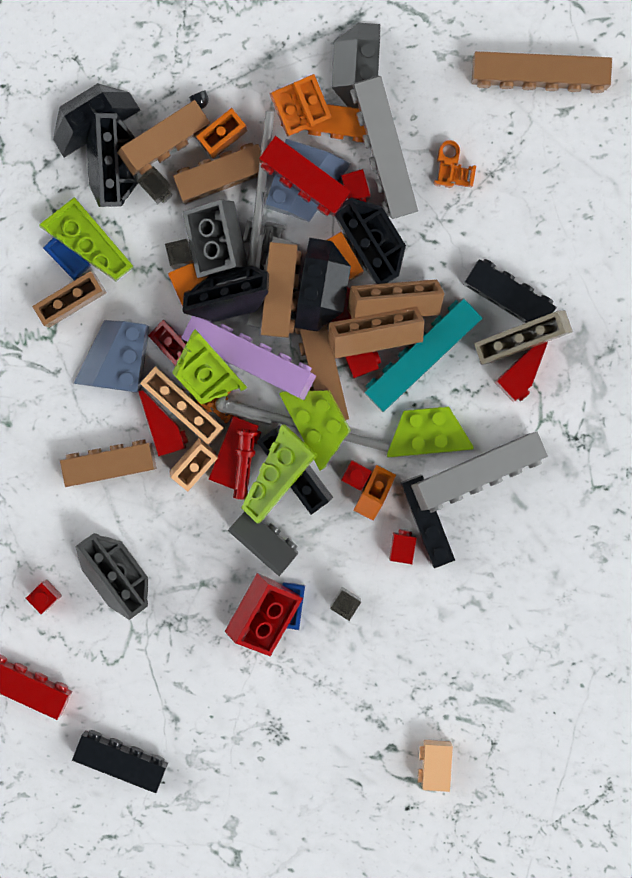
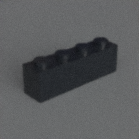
(506, 293)
(308, 486)
(428, 527)
(120, 761)

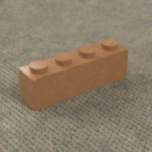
(163, 138)
(218, 174)
(388, 297)
(280, 299)
(376, 332)
(108, 464)

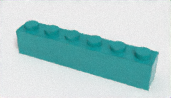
(422, 355)

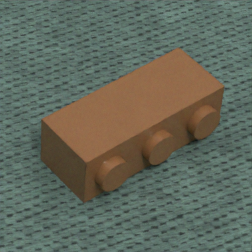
(69, 299)

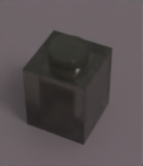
(156, 186)
(179, 253)
(345, 603)

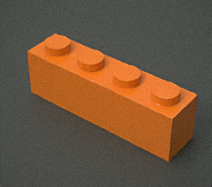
(343, 123)

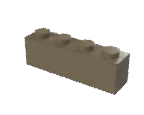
(523, 337)

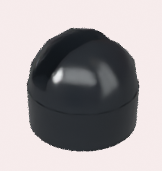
(201, 99)

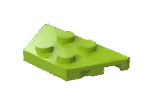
(205, 371)
(318, 423)
(428, 432)

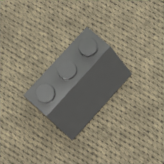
(215, 238)
(264, 542)

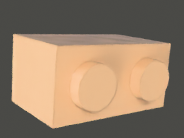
(193, 464)
(436, 765)

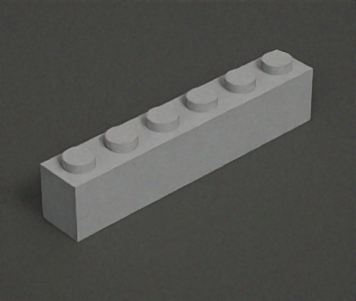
(384, 146)
(478, 471)

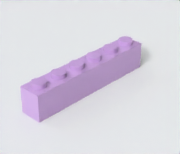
(253, 358)

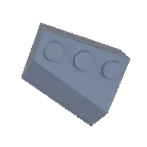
(287, 200)
(116, 357)

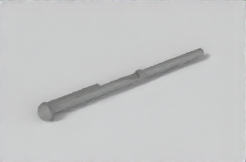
(256, 242)
(268, 417)

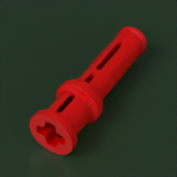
(245, 453)

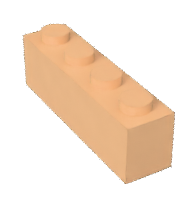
(182, 405)

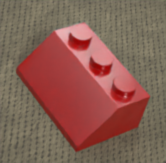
(263, 615)

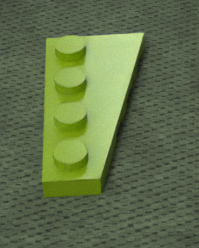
(85, 237)
(283, 466)

